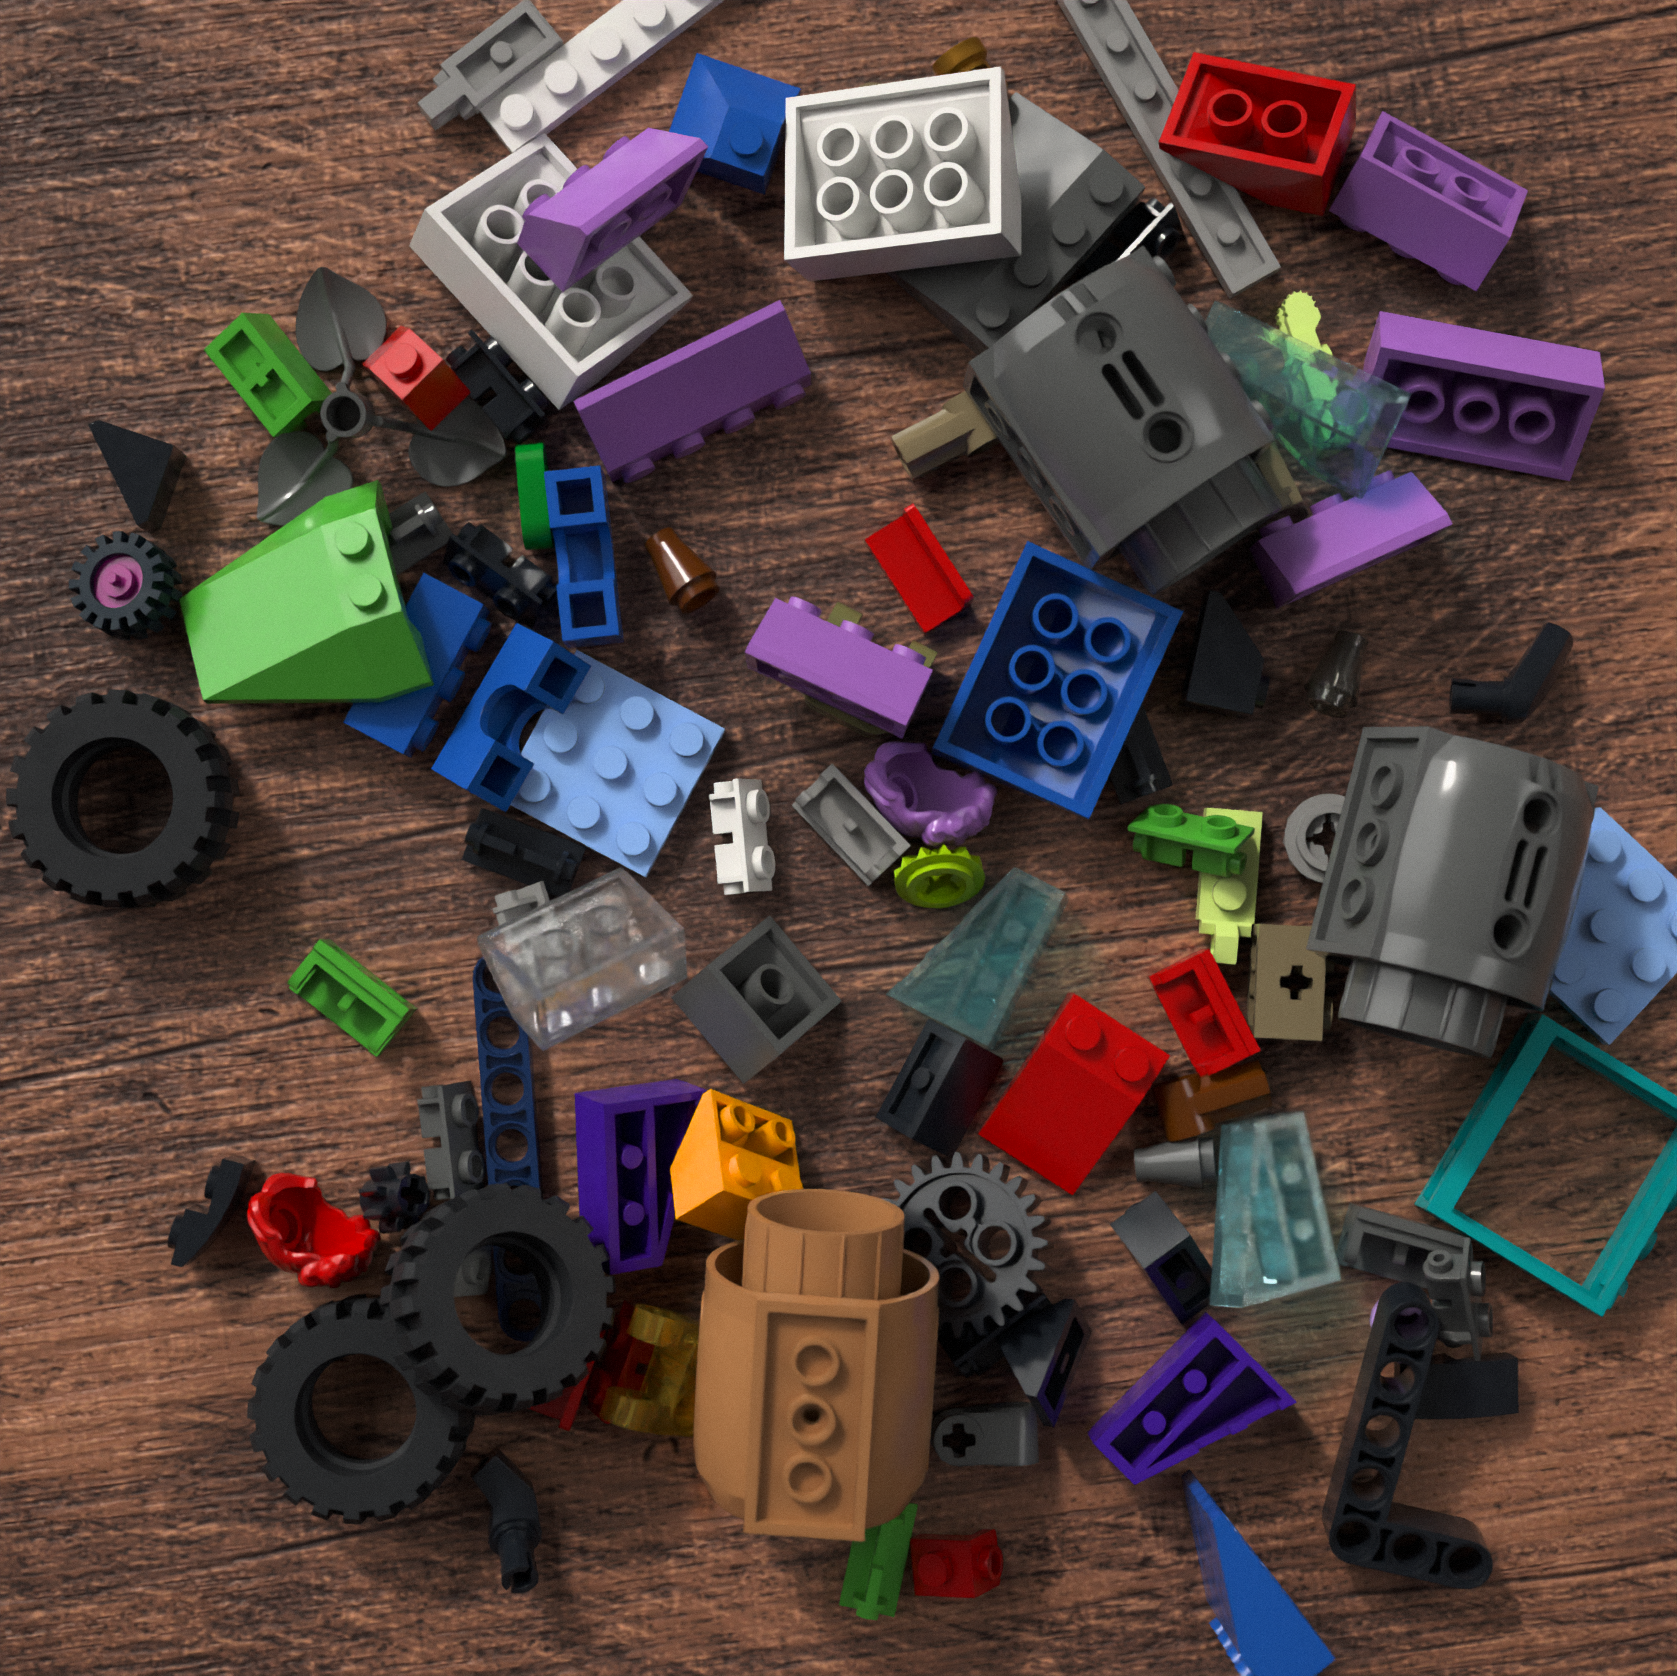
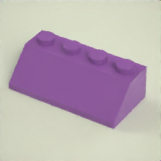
(695, 393)
(1487, 394)

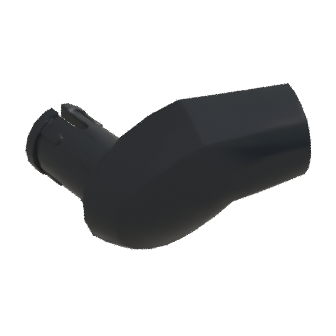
(1524, 686)
(512, 1521)

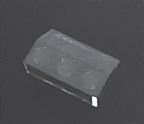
(584, 957)

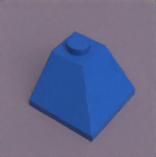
(737, 118)

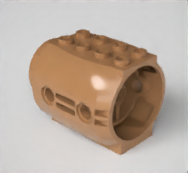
(816, 1367)

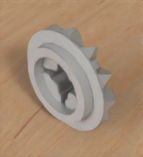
(1303, 823)

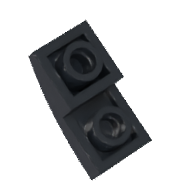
(202, 1224)
(1468, 1387)

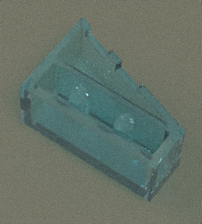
(986, 959)
(1269, 1213)

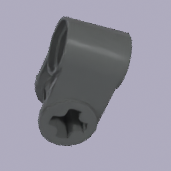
(998, 1435)

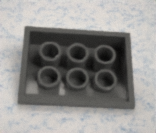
(1068, 208)

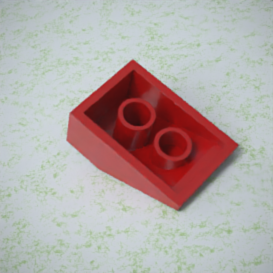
(1263, 130)
(1073, 1093)

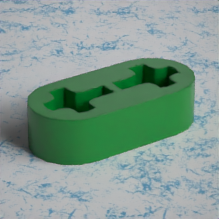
(530, 469)

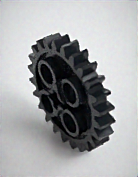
(993, 1209)

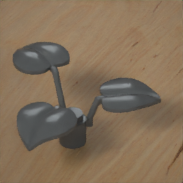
(333, 328)

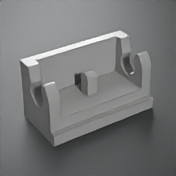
(850, 825)

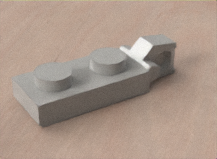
(489, 64)

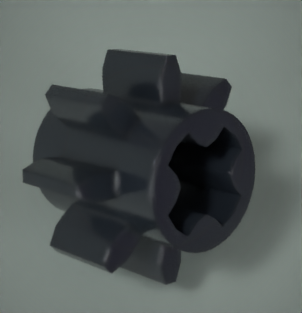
(394, 1197)

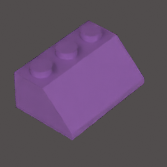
(1429, 202)
(609, 204)
(1346, 536)
(838, 665)

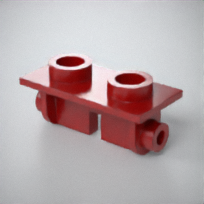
(619, 1361)

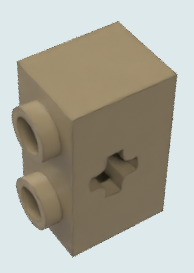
(1269, 1007)

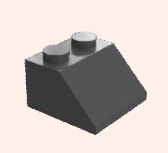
(756, 999)

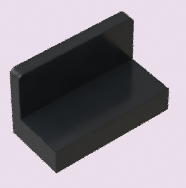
(939, 1088)

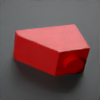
(416, 377)

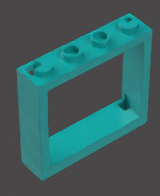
(1634, 1233)

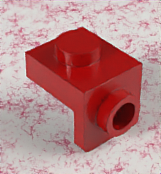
(956, 1564)

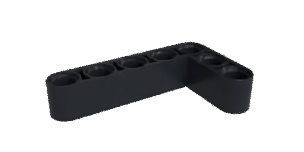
(1385, 1451)

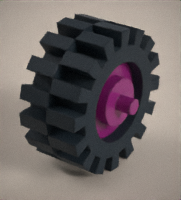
(125, 586)

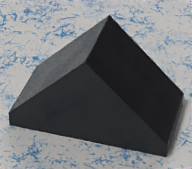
(142, 469)
(1047, 1355)

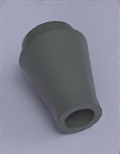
(1179, 1162)

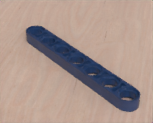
(498, 1118)

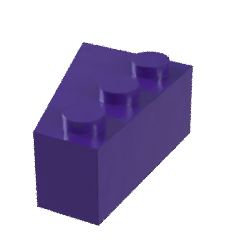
(624, 1167)
(1185, 1402)

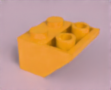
(728, 1161)

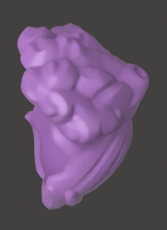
(925, 798)

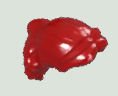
(308, 1234)

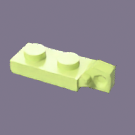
(1229, 904)

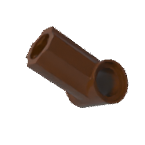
(1197, 1102)

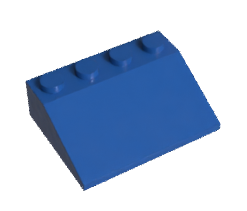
(1056, 681)
(1253, 1612)

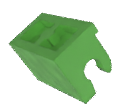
(268, 372)
(351, 996)

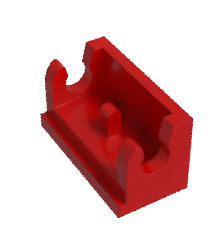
(1203, 1013)

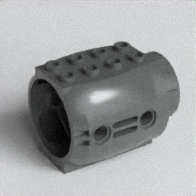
(1129, 423)
(1450, 884)

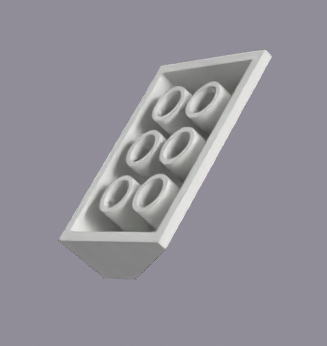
(901, 176)
(553, 335)

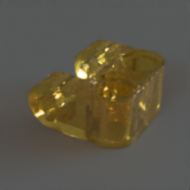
(669, 1387)

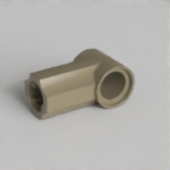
(944, 437)

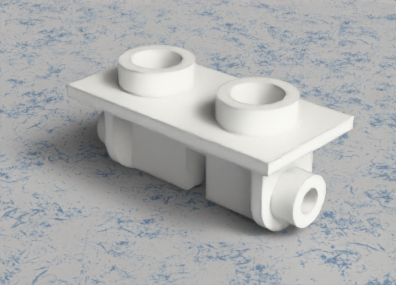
(743, 810)

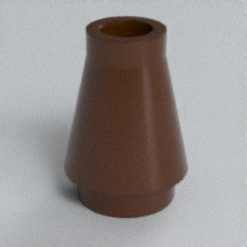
(682, 572)

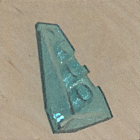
(1320, 406)

